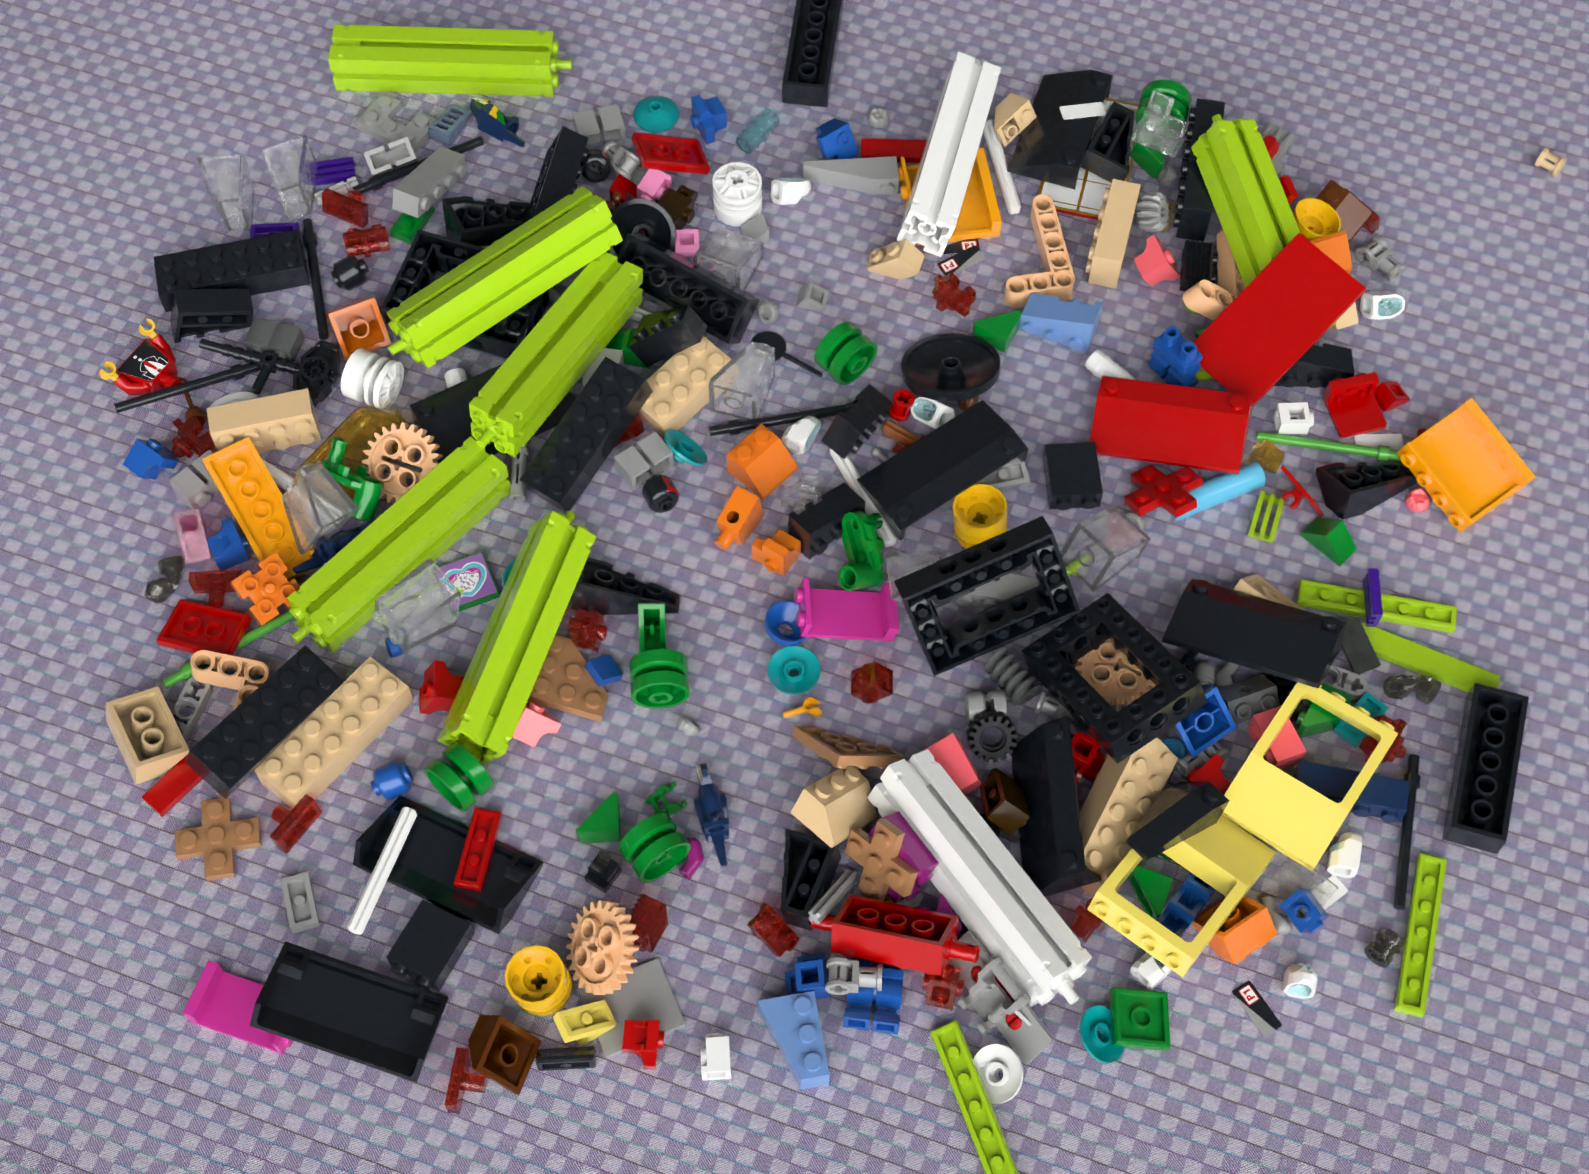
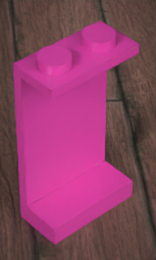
(846, 613)
(226, 1006)

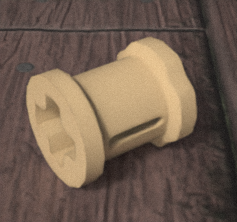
(1542, 161)

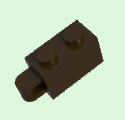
(679, 205)
(1004, 801)

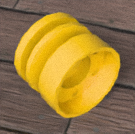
(1316, 218)
(979, 515)
(527, 970)

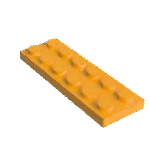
(255, 503)

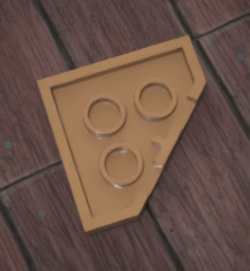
(567, 684)
(845, 750)

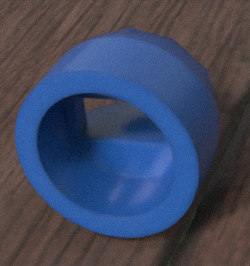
(393, 650)

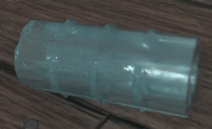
(757, 131)

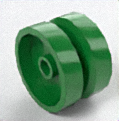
(1169, 88)
(845, 353)
(659, 678)
(458, 777)
(654, 847)

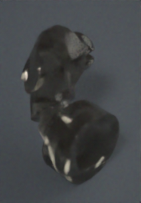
(162, 588)
(1402, 685)

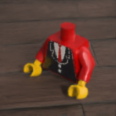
(147, 368)

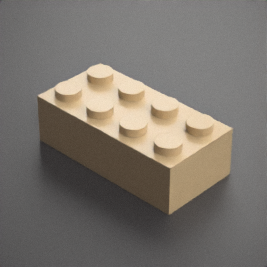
(1112, 233)
(682, 386)
(268, 421)

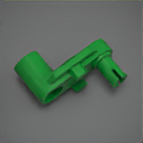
(366, 488)
(862, 551)

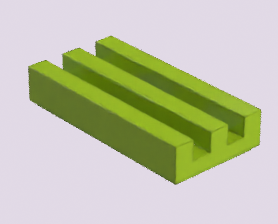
(1271, 500)

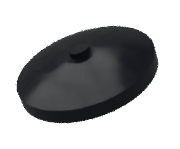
(950, 367)

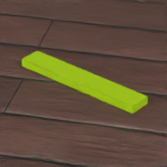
(1394, 608)
(1428, 661)
(1420, 935)
(973, 1099)

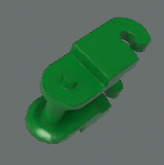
(669, 808)

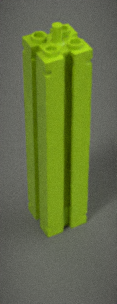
(445, 60)
(1245, 193)
(503, 277)
(555, 354)
(412, 530)
(518, 637)

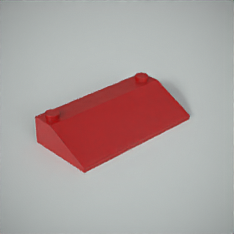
(1171, 424)

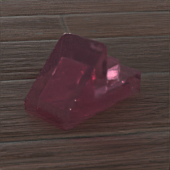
(192, 535)

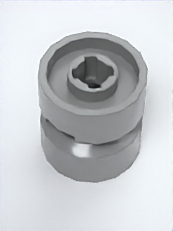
(977, 702)

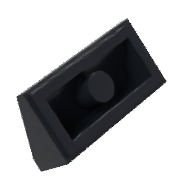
(566, 1058)

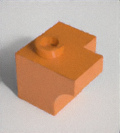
(777, 552)

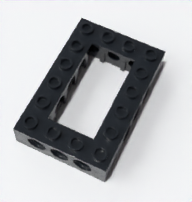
(442, 254)
(998, 624)
(1137, 724)

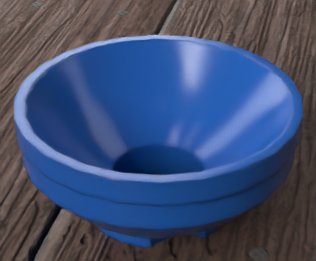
(783, 613)

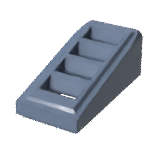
(448, 136)

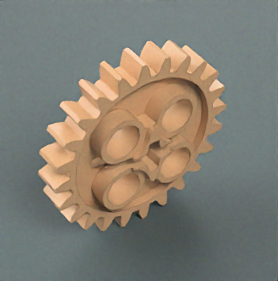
(409, 441)
(1116, 671)
(602, 947)

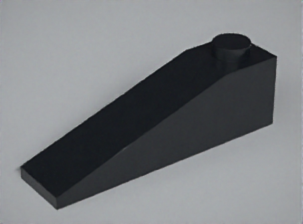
(480, 221)
(1361, 488)
(617, 593)
(1177, 816)

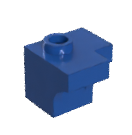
(708, 117)
(836, 140)
(149, 458)
(228, 547)
(808, 976)

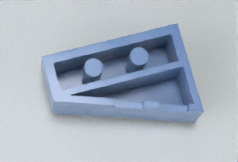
(1061, 321)
(798, 1034)

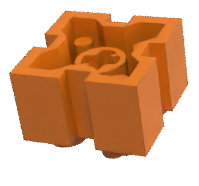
(265, 588)

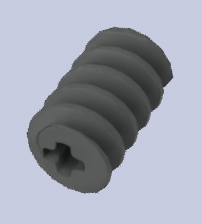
(1009, 677)

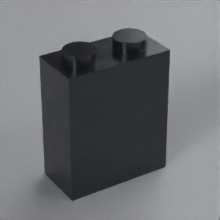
(1072, 475)
(430, 946)

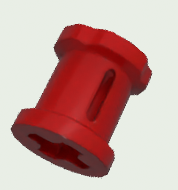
(899, 405)

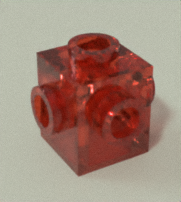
(587, 629)
(871, 682)
(944, 988)

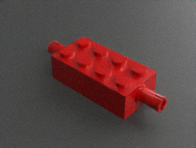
(896, 935)

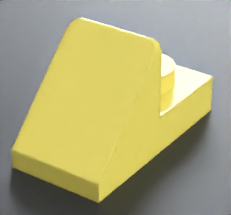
(584, 1022)

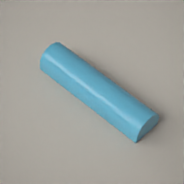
(1226, 488)

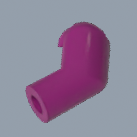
(694, 860)

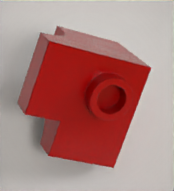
(438, 688)
(1086, 756)
(1211, 773)
(643, 1040)

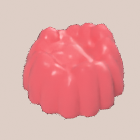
(1417, 500)

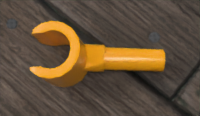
(807, 707)

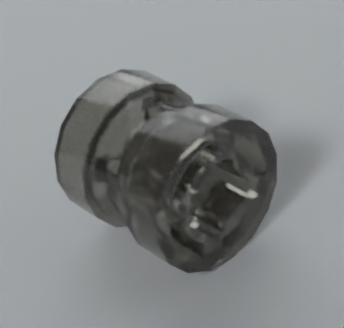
(1384, 947)

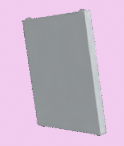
(640, 999)

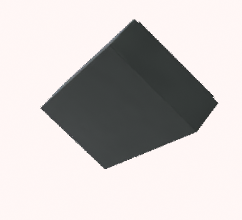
(1358, 648)

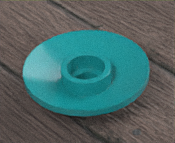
(656, 114)
(685, 448)
(794, 660)
(1097, 1034)

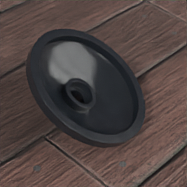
(645, 214)

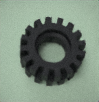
(999, 749)

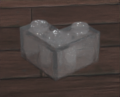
(1159, 129)

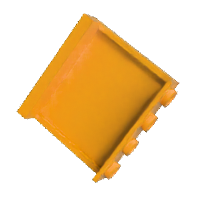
(979, 210)
(1465, 465)

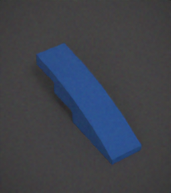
(1186, 905)

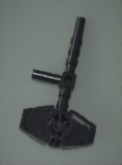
(317, 371)

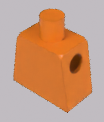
(738, 518)

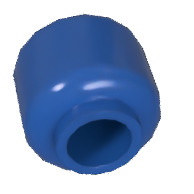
(392, 779)

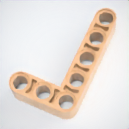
(1058, 274)
(1213, 299)
(239, 681)

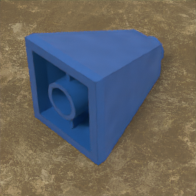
(1206, 724)

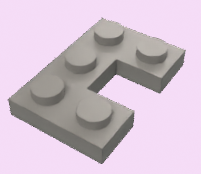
(379, 123)

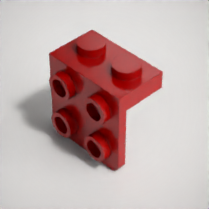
(1354, 405)

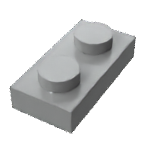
(300, 902)

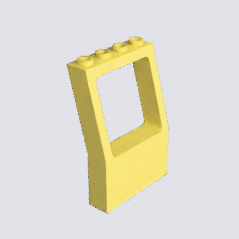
(1283, 808)
(1219, 856)

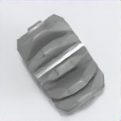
(1152, 211)

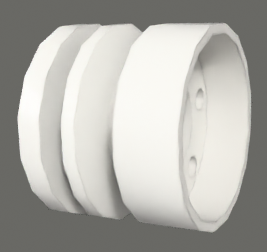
(737, 193)
(372, 379)

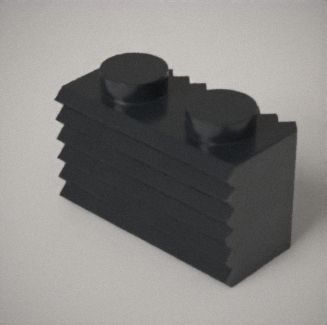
(1197, 263)

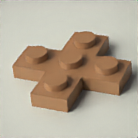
(218, 839)
(881, 861)

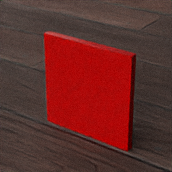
(1298, 493)

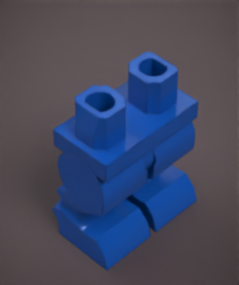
(1175, 358)
(887, 1004)

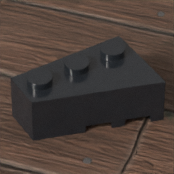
(1111, 147)
(209, 310)
(666, 334)
(1319, 367)
(857, 422)
(823, 521)
(807, 875)

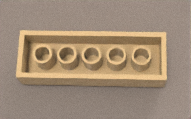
(335, 734)
(1119, 803)

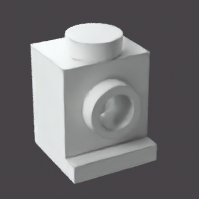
(1293, 418)
(716, 1057)

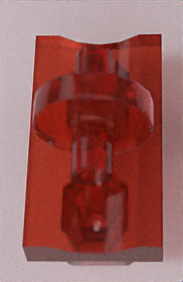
(366, 240)
(950, 296)
(189, 441)
(1396, 750)
(1086, 922)
(773, 931)

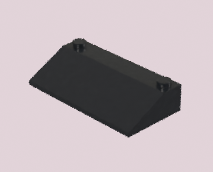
(1055, 147)
(448, 414)
(941, 466)
(1255, 633)
(1053, 834)
(431, 862)
(349, 1011)

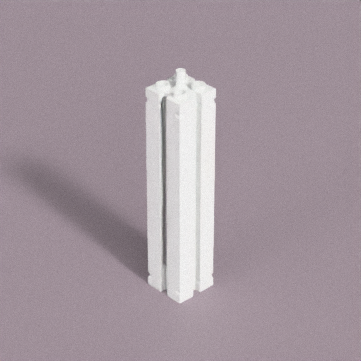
(949, 154)
(984, 880)

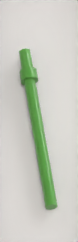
(1381, 452)
(185, 670)

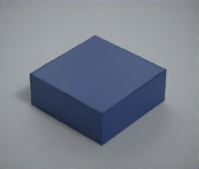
(604, 670)

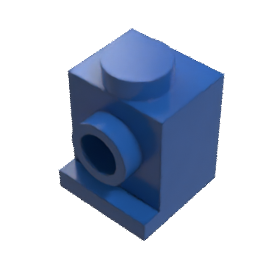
(1315, 912)

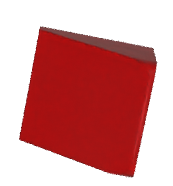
(622, 186)
(1390, 395)

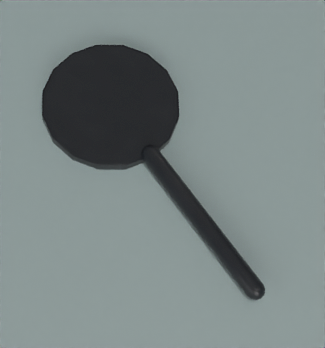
(775, 340)

